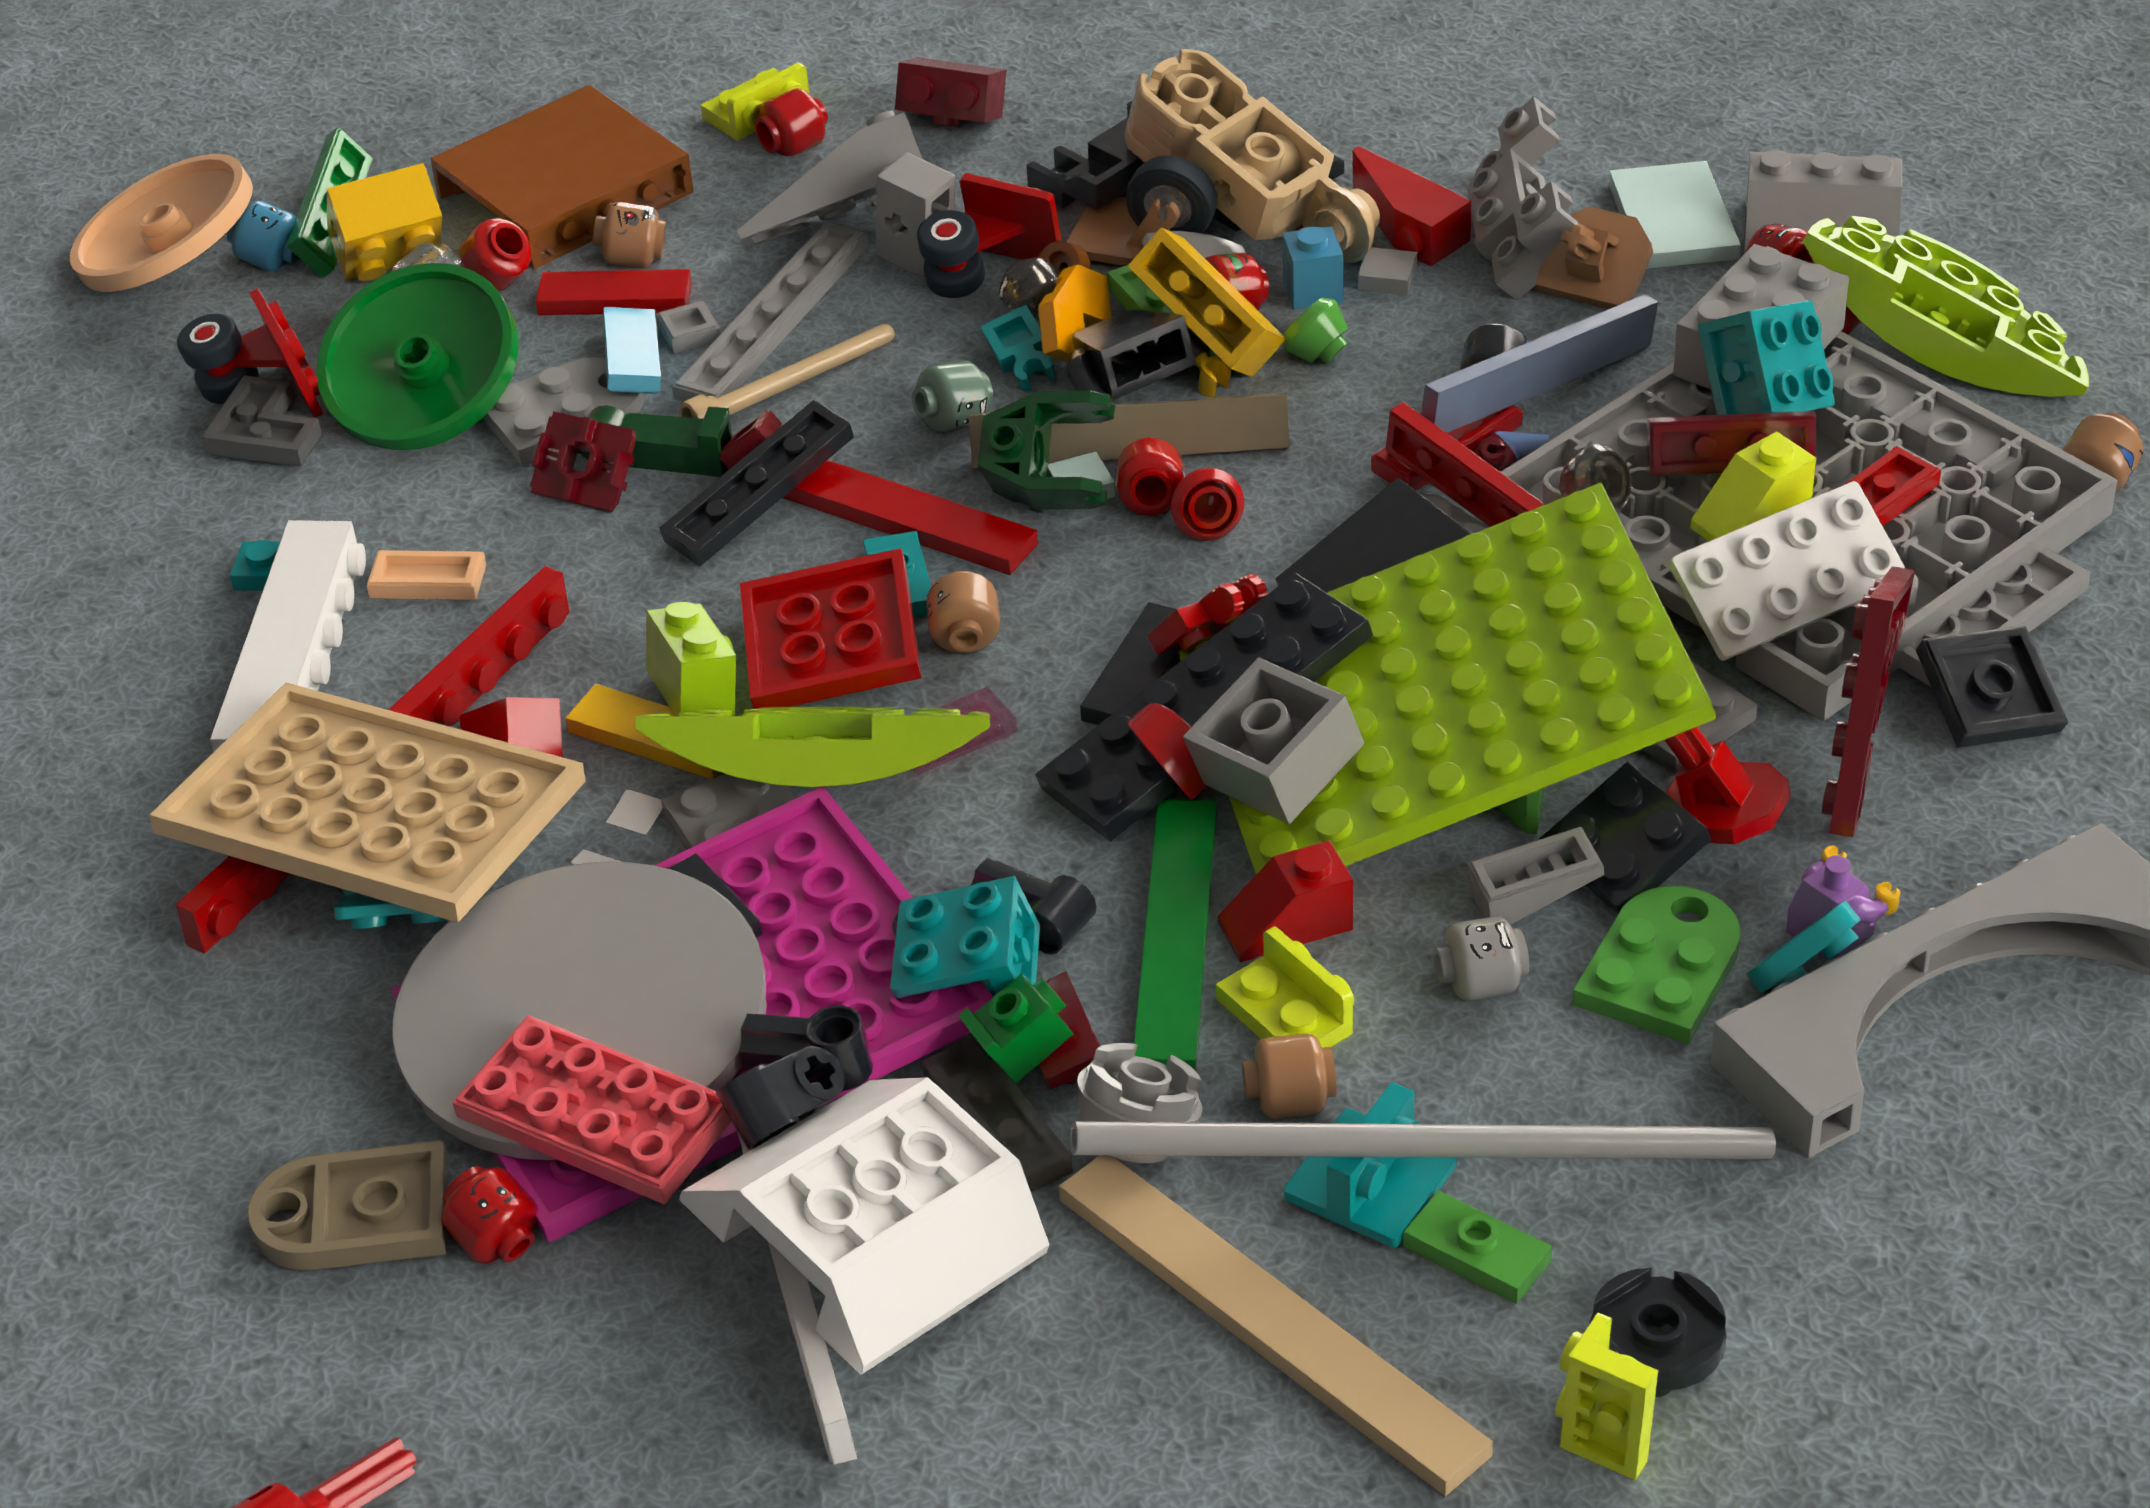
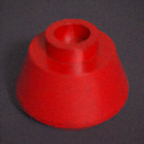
(1207, 504)

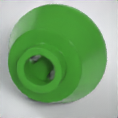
(1317, 332)

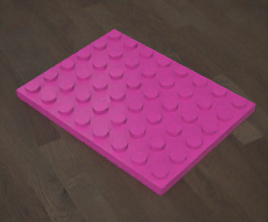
(823, 944)

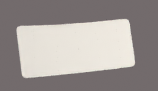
(633, 812)

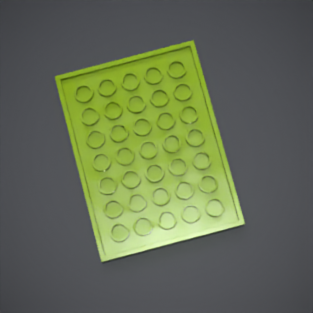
(1493, 679)

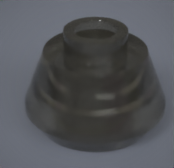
(1597, 465)

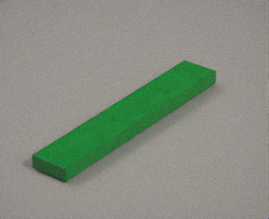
(1176, 931)

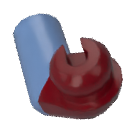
(1507, 447)

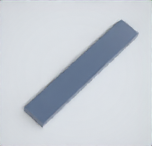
(1540, 365)

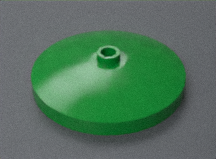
(417, 356)

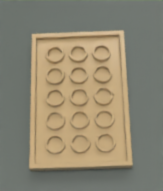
(369, 801)

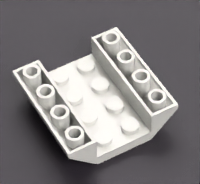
(885, 1209)

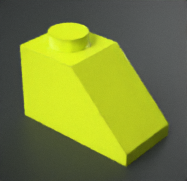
(1755, 486)

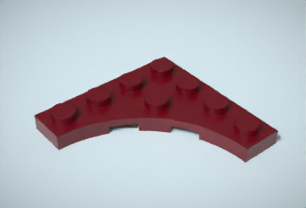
(1879, 626)

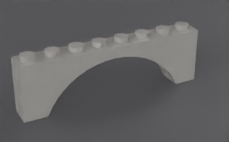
(1802, 1040)

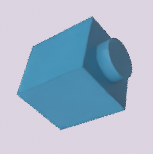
(1312, 266)

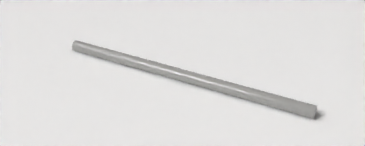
(1420, 1140)

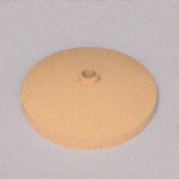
(161, 222)

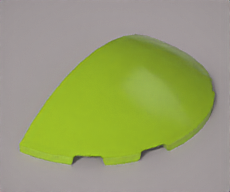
(1946, 310)
(813, 742)

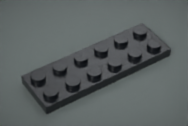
(1112, 775)

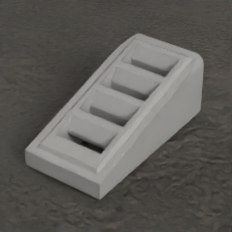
(1497, 876)

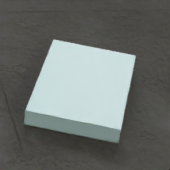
(1678, 212)

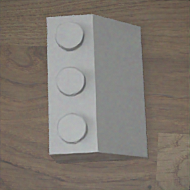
(1809, 188)

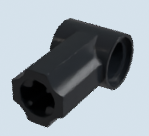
(1058, 906)
(833, 1028)

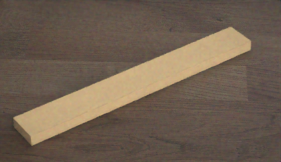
(1278, 1324)

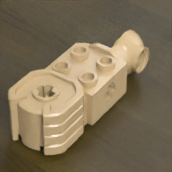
(1259, 160)

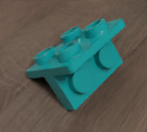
(1371, 1193)

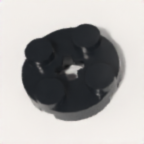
(1685, 1304)

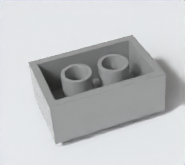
(1755, 282)

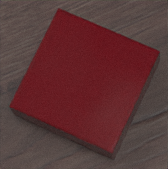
(749, 438)

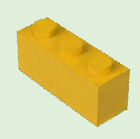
(1207, 301)

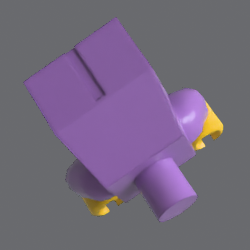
(1830, 883)

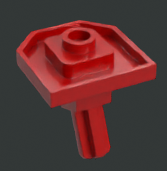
(1725, 794)

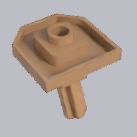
(1597, 260)

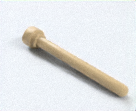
(791, 375)

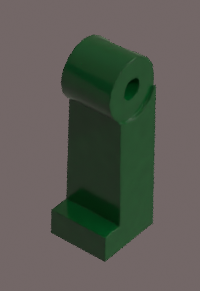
(674, 441)

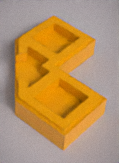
(1076, 300)

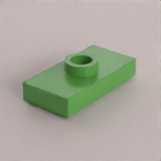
(1477, 1246)

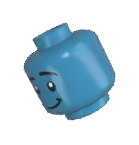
(263, 236)

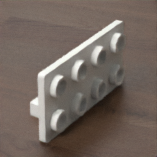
(1785, 570)

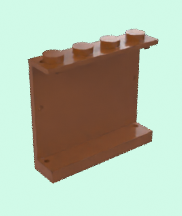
(564, 169)

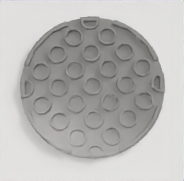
(591, 948)

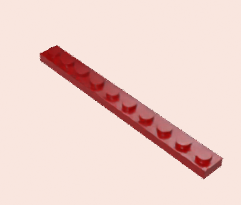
(439, 697)

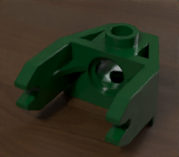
(1018, 445)

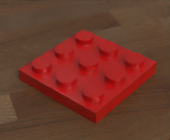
(829, 630)

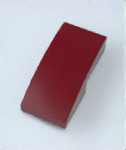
(1077, 1051)

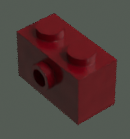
(950, 90)

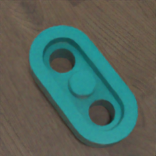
(1827, 934)

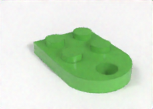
(1661, 968)

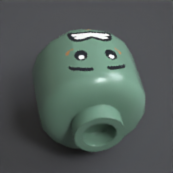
(950, 393)

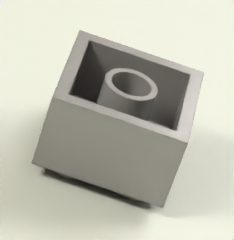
(1274, 740)

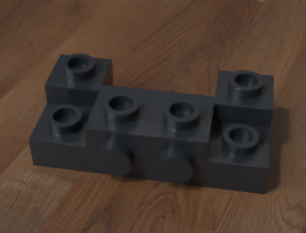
(1093, 179)

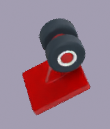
(997, 220)
(224, 356)

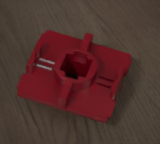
(557, 453)

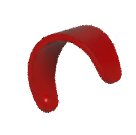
(1163, 735)

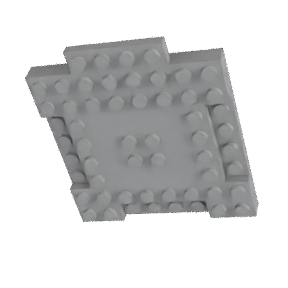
(1976, 541)

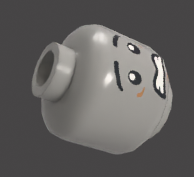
(1482, 958)

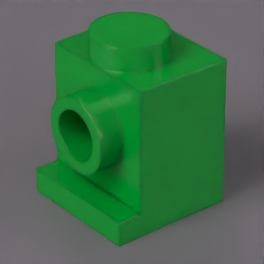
(1019, 1025)

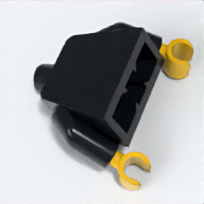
(1138, 351)

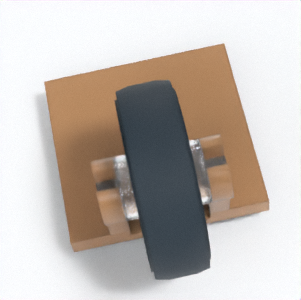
(1161, 194)

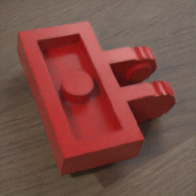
(1211, 614)

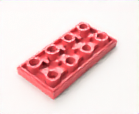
(594, 1109)

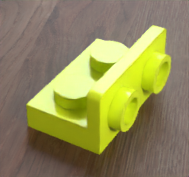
(738, 107)
(1289, 994)
(1606, 1401)

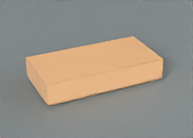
(426, 575)

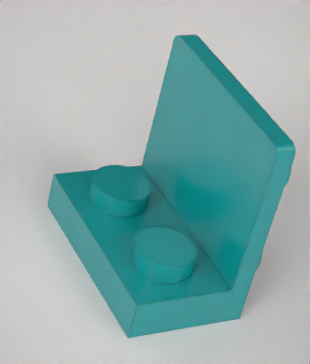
(1767, 360)
(965, 938)

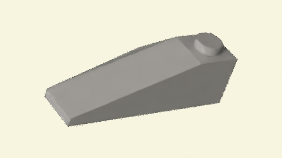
(836, 181)

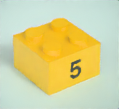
(382, 220)

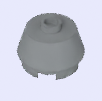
(1137, 1089)

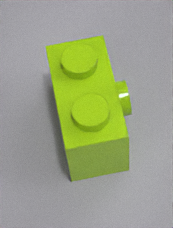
(690, 658)

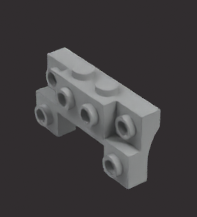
(1512, 208)

